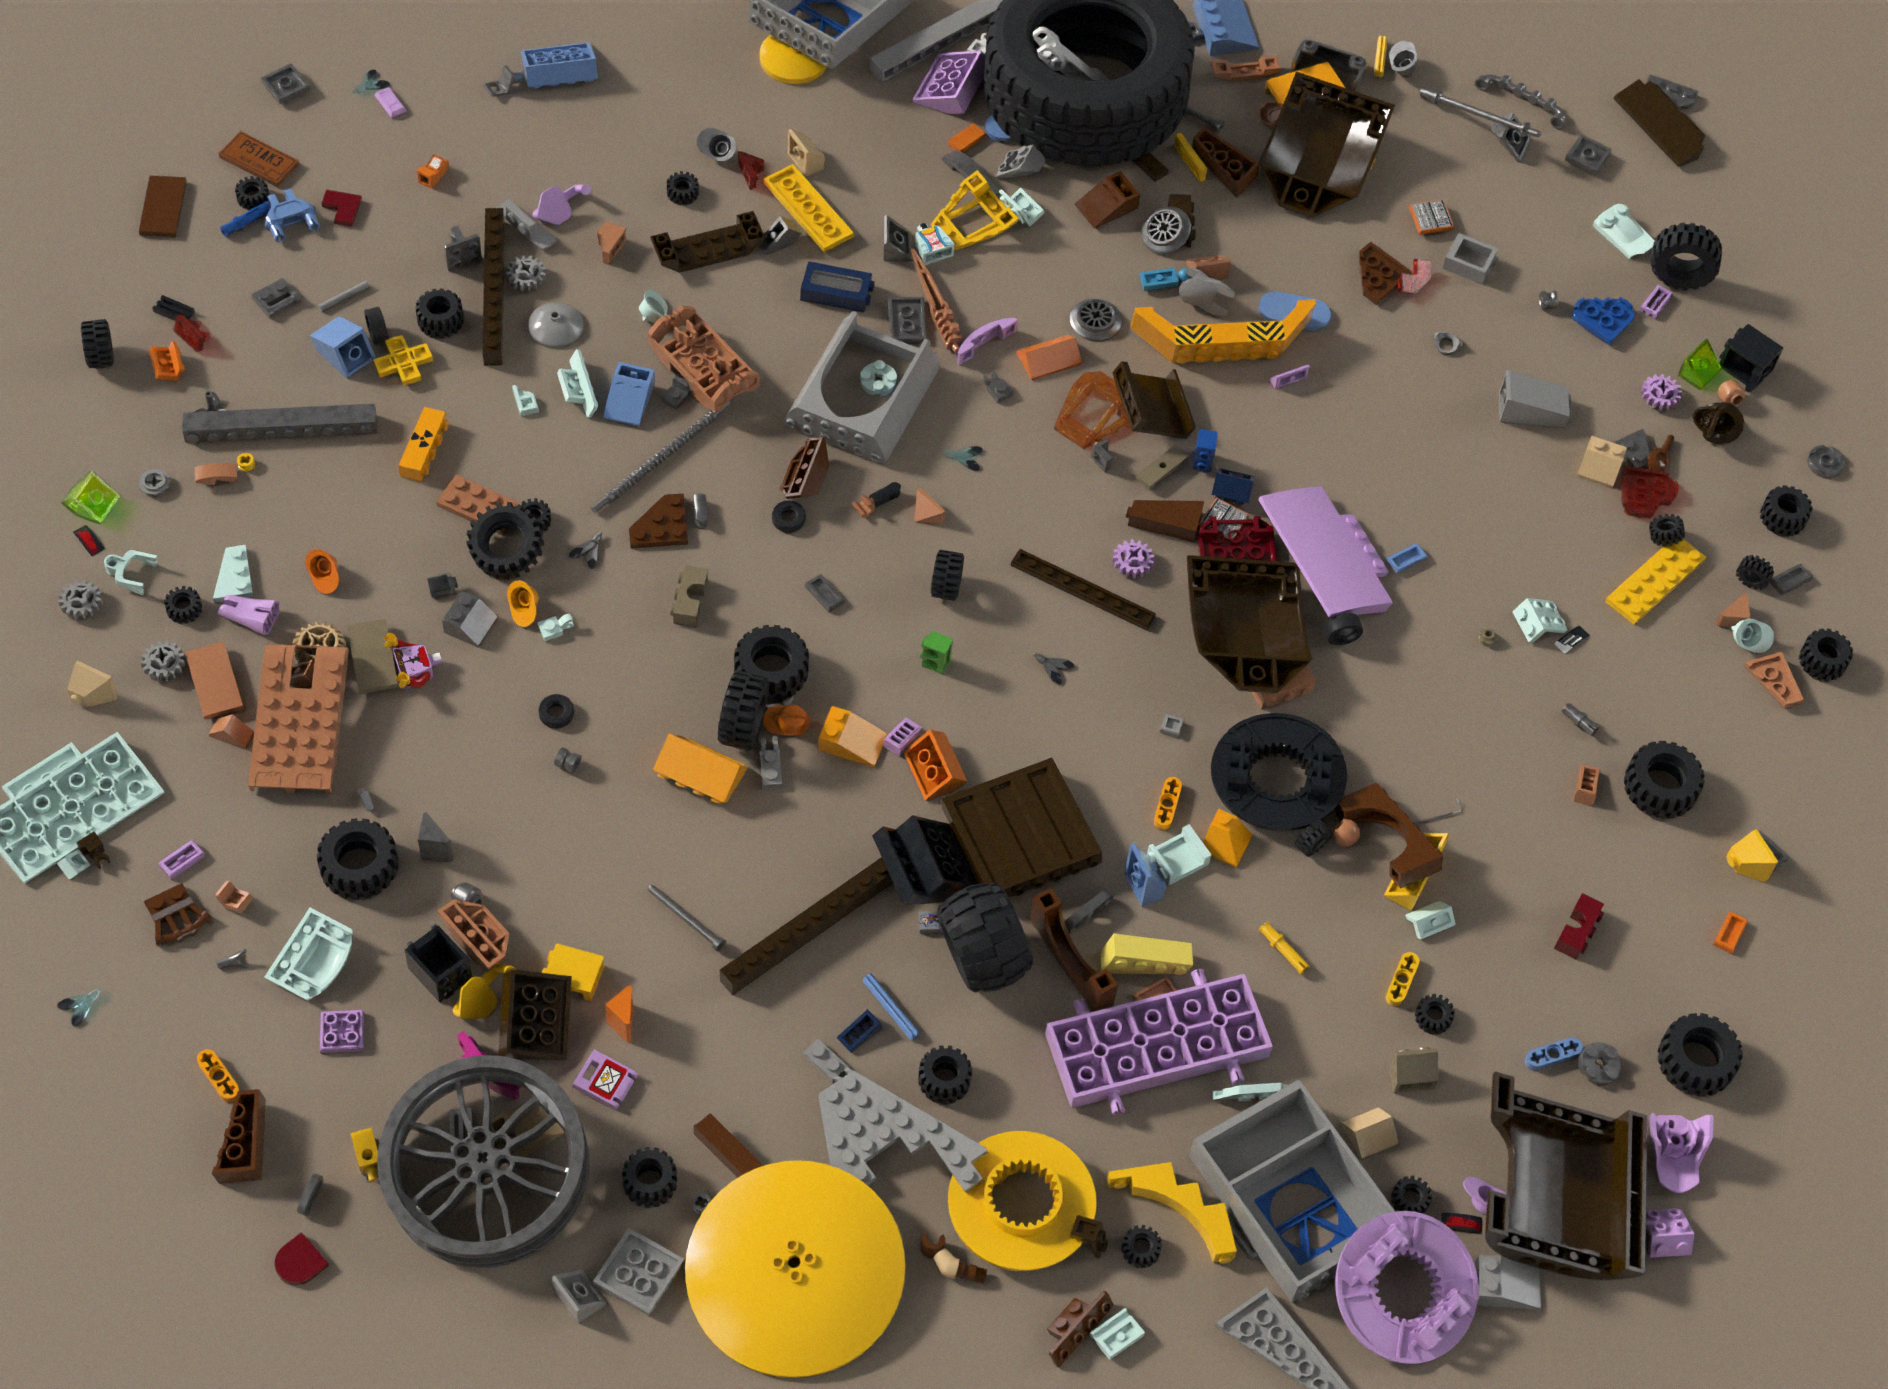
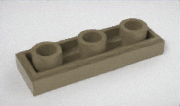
(1162, 467)

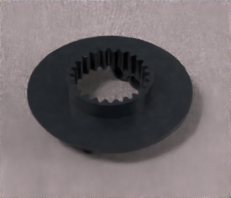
(1288, 736)

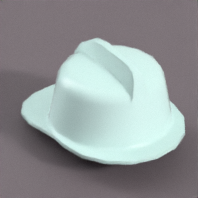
(652, 306)
(1753, 635)

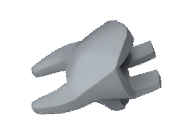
(1203, 291)

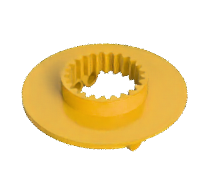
(1021, 1246)

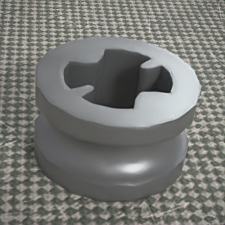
(700, 1196)

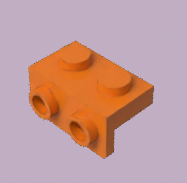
(167, 362)

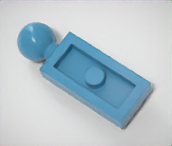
(1162, 278)

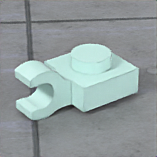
(552, 628)

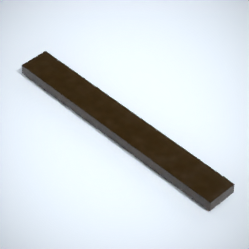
(1083, 589)

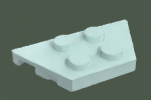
(1247, 1092)

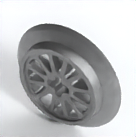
(1176, 241)
(1108, 319)

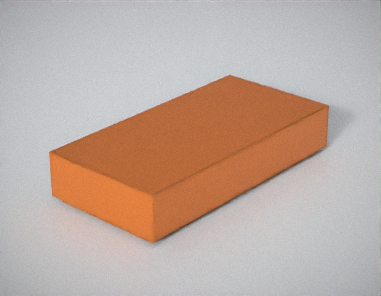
(966, 138)
(1730, 932)

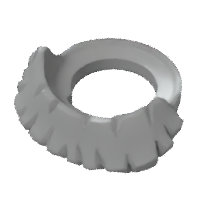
(1457, 342)

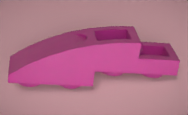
(470, 1049)

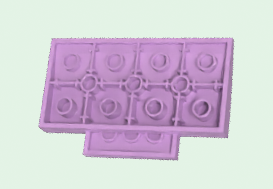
(1329, 551)

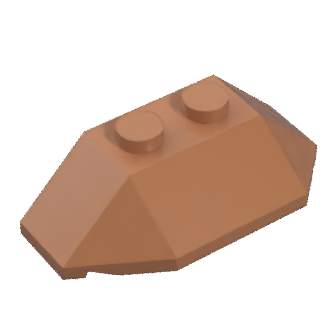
(476, 932)

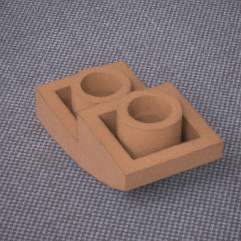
(215, 471)

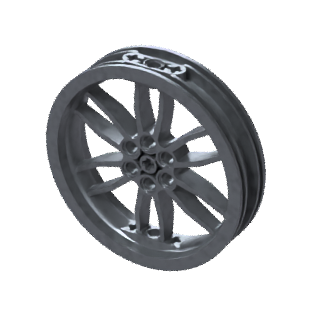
(454, 1077)

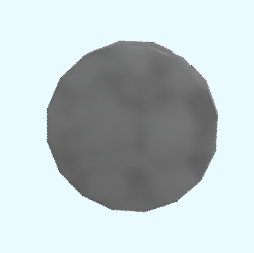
(1826, 461)

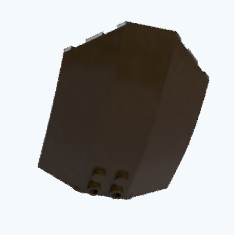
(1322, 145)
(1249, 620)

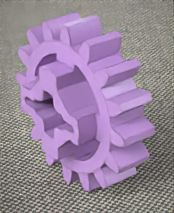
(1661, 392)
(1133, 559)

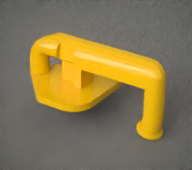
(476, 996)

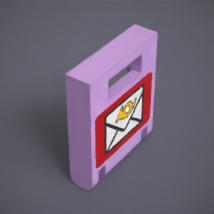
(608, 1082)

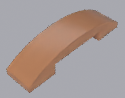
(1246, 71)

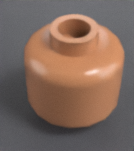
(1731, 392)

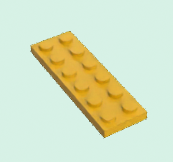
(808, 208)
(1655, 580)

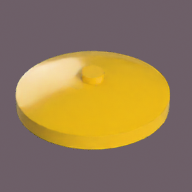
(787, 63)

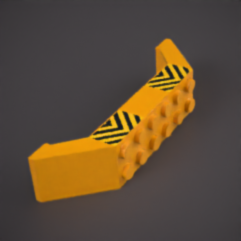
(1221, 340)

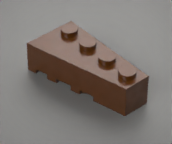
(1227, 162)
(243, 1143)

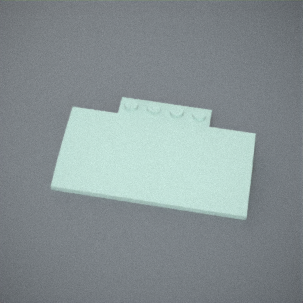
(68, 800)

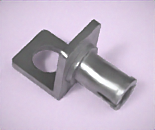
(505, 82)

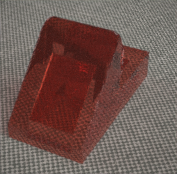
(750, 167)

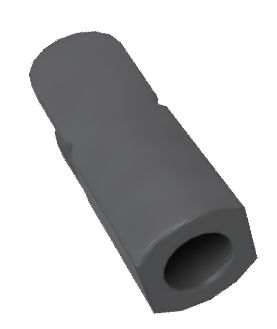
(700, 510)

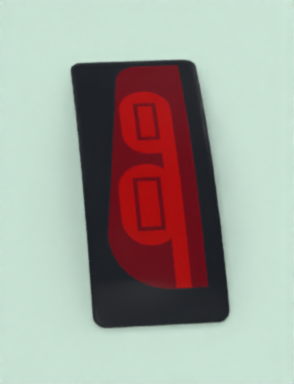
(88, 540)
(1462, 1222)

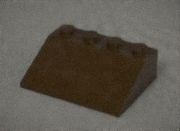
(534, 1015)

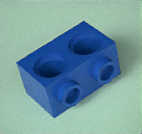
(1205, 450)

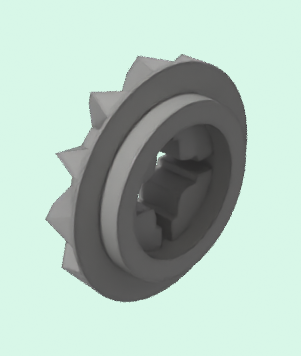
(146, 480)

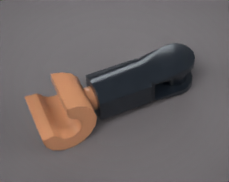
(868, 505)

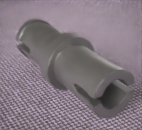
(1580, 719)

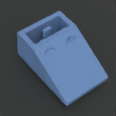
(629, 393)

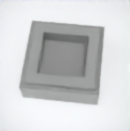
(1172, 725)

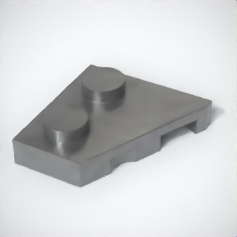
(1637, 449)

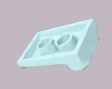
(1623, 231)

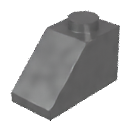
(780, 235)

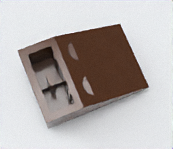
(1109, 200)

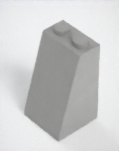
(1533, 401)

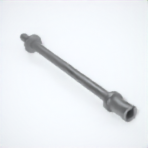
(1437, 97)

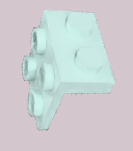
(1022, 206)
(1538, 617)

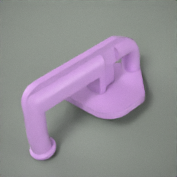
(554, 205)

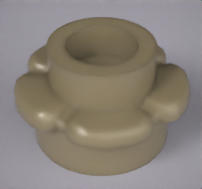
(1485, 640)

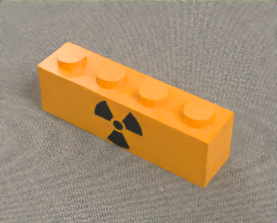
(423, 444)

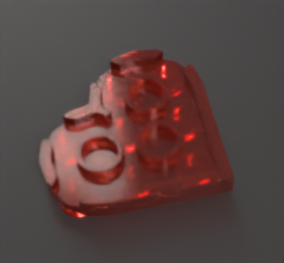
(1646, 490)

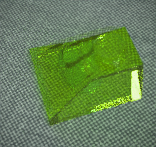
(91, 498)

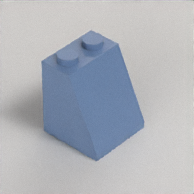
(343, 346)

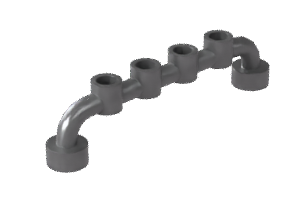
(1518, 90)

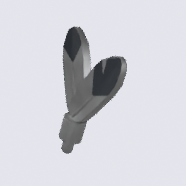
(590, 547)
(1051, 666)

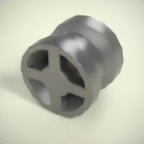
(1548, 299)

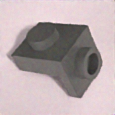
(442, 584)

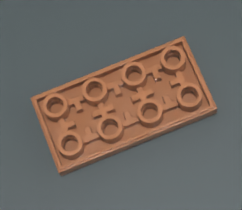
(214, 680)

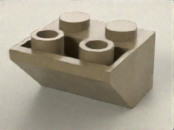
(1414, 1070)

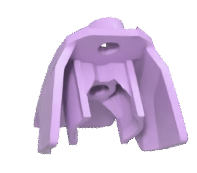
(1679, 1149)

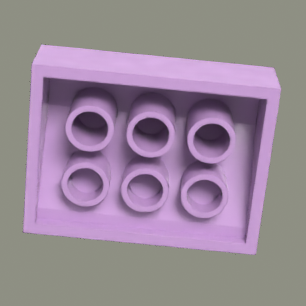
(951, 81)

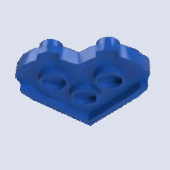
(1604, 318)

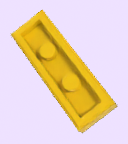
(1190, 157)

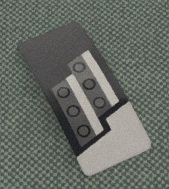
(1571, 639)

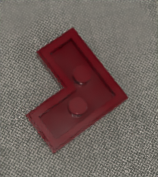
(345, 204)

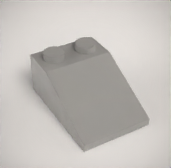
(1507, 1283)

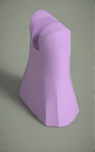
(253, 613)

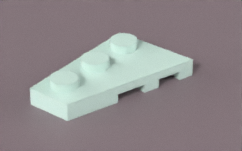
(234, 575)

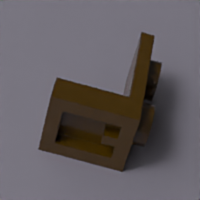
(1090, 1232)

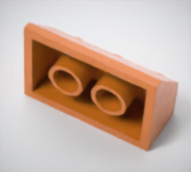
(934, 765)

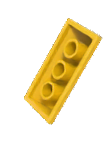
(1409, 894)

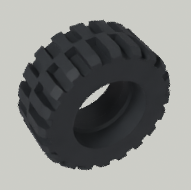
(1691, 240)
(774, 642)
(743, 710)
(1673, 760)
(355, 836)
(1709, 1033)

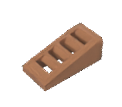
(1586, 785)

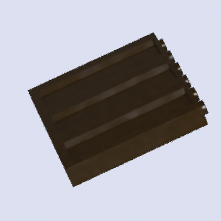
(1022, 829)

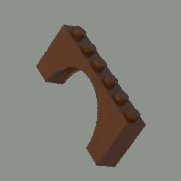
(1374, 805)
(1094, 986)

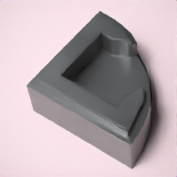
(364, 795)

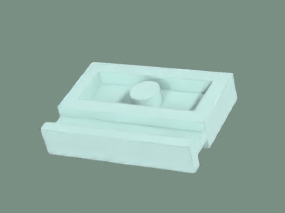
(1117, 1334)

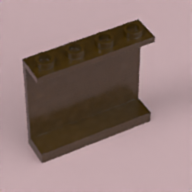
(1154, 403)

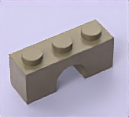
(691, 582)

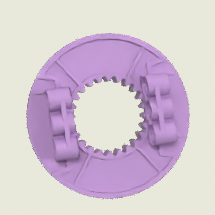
(1453, 1284)

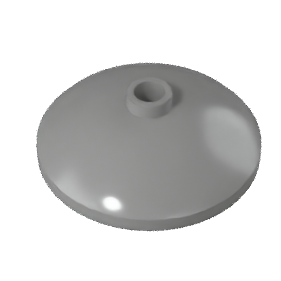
(556, 331)

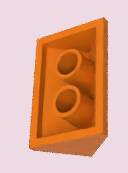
(1050, 356)

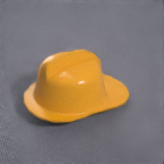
(522, 602)

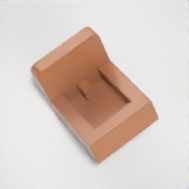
(233, 898)

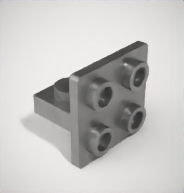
(462, 250)

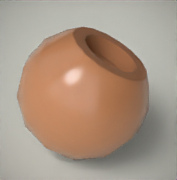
(1346, 833)

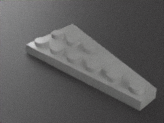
(1274, 1336)

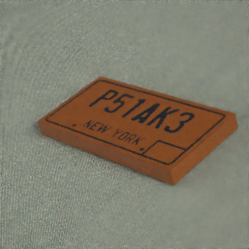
(258, 158)

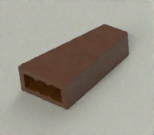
(1166, 517)

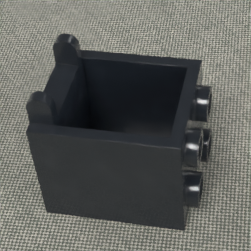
(1750, 356)
(438, 963)

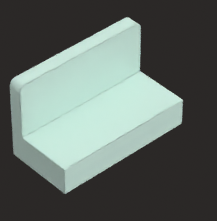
(1431, 919)

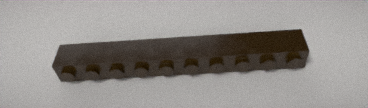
(493, 287)
(805, 927)

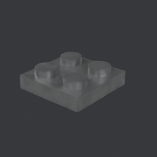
(285, 83)
(1588, 154)

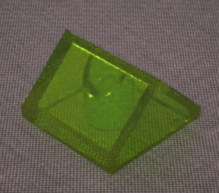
(1700, 366)

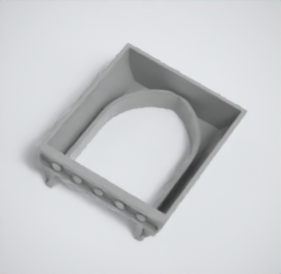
(880, 430)

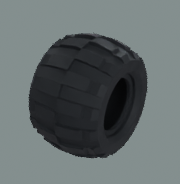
(985, 937)

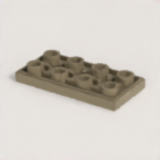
(371, 659)

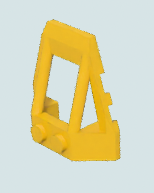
(990, 203)

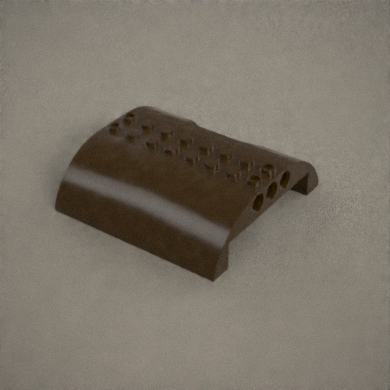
(1570, 1187)

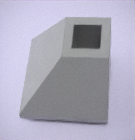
(1021, 162)

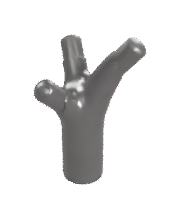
(232, 960)

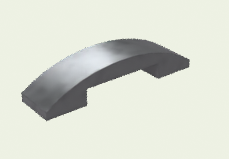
(966, 167)

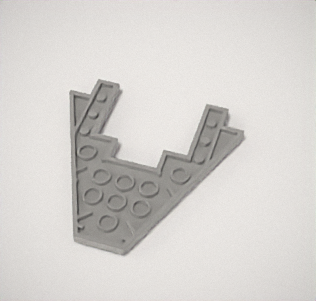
(866, 1119)

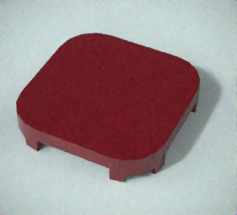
(1252, 541)

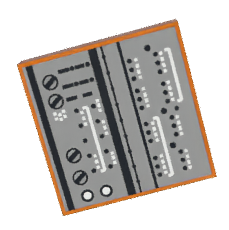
(1431, 217)
(1224, 511)

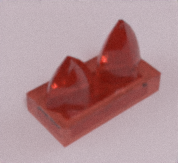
(190, 333)

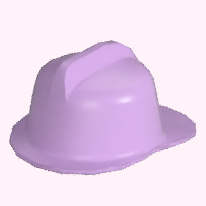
(1478, 1191)

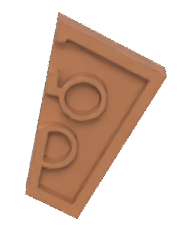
(1777, 678)

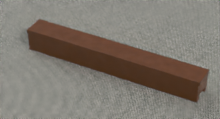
(725, 1146)

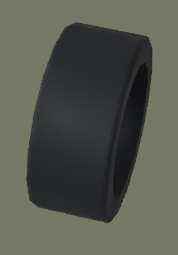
(376, 325)
(1343, 629)

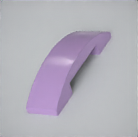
(1002, 328)

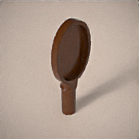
(1659, 457)

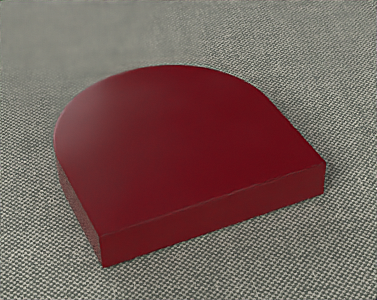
(299, 1261)

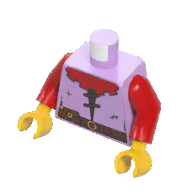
(412, 662)

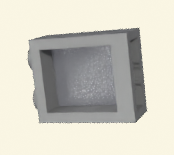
(1471, 258)

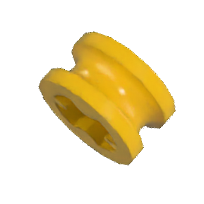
(245, 466)

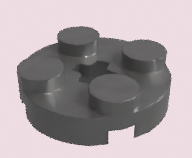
(1609, 1057)

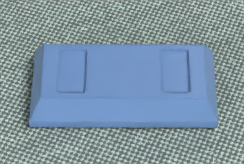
(1406, 557)

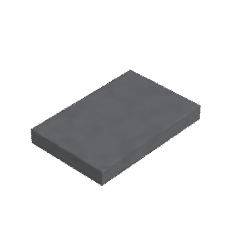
(907, 319)

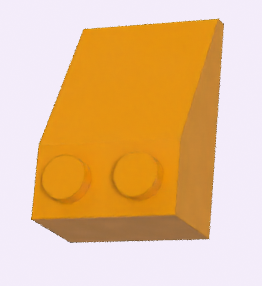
(851, 737)

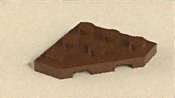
(1379, 272)
(662, 524)

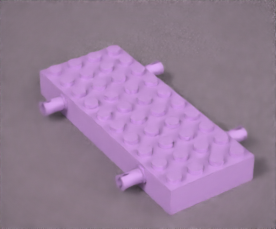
(1158, 1040)

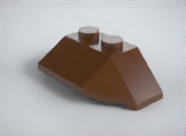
(806, 469)

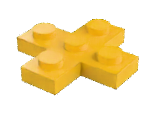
(403, 360)

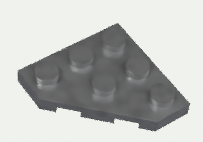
(1679, 94)

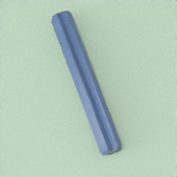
(891, 1006)

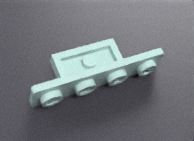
(577, 385)

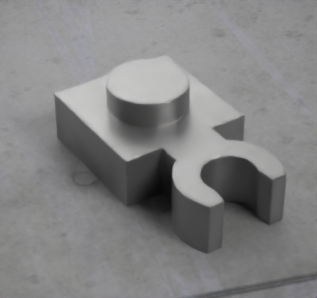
(998, 389)

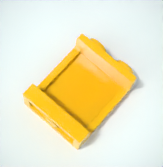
(581, 965)

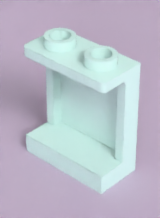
(1179, 856)

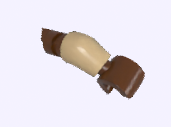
(948, 1264)

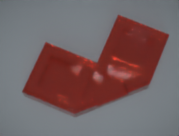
(1413, 283)

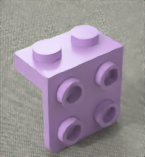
(1668, 1233)

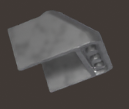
(1337, 59)

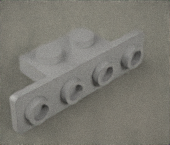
(526, 225)

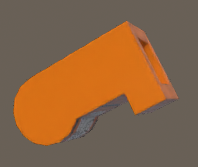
(433, 171)

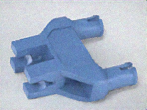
(289, 213)

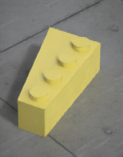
(1145, 955)

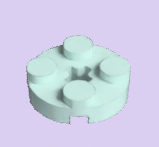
(881, 370)

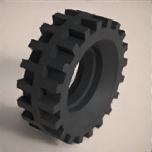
(495, 520)

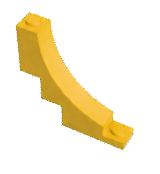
(1159, 1184)

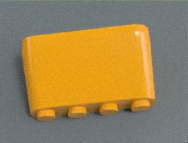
(699, 768)

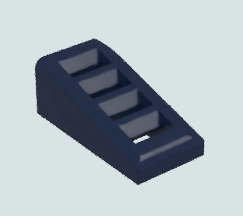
(867, 1015)

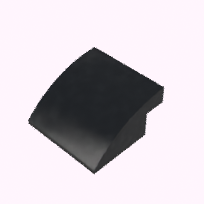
(924, 860)

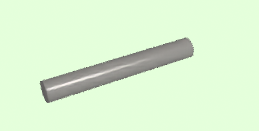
(348, 293)

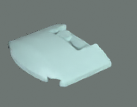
(312, 956)

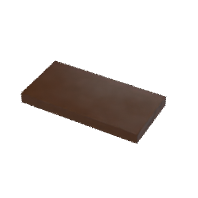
(162, 206)

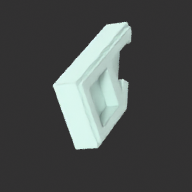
(525, 401)

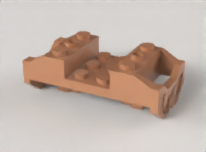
(701, 358)

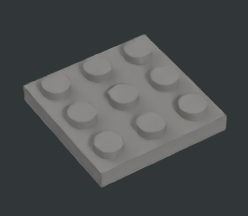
(638, 1271)

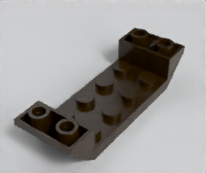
(710, 246)

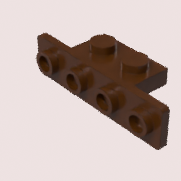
(1075, 1325)

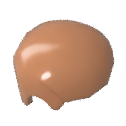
(1269, 113)

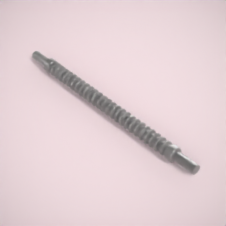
(610, 497)

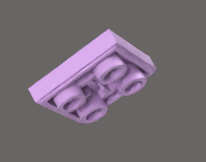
(342, 1031)

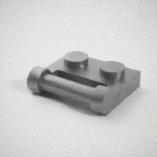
(273, 294)

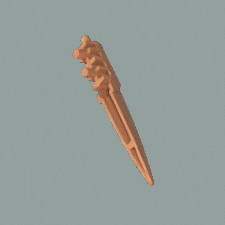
(939, 309)

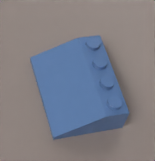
(1225, 26)
(559, 65)

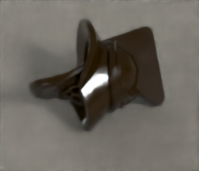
(1719, 422)

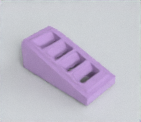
(895, 747)

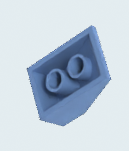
(1143, 877)

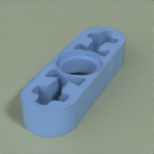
(1548, 1061)

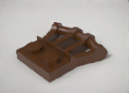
(169, 905)

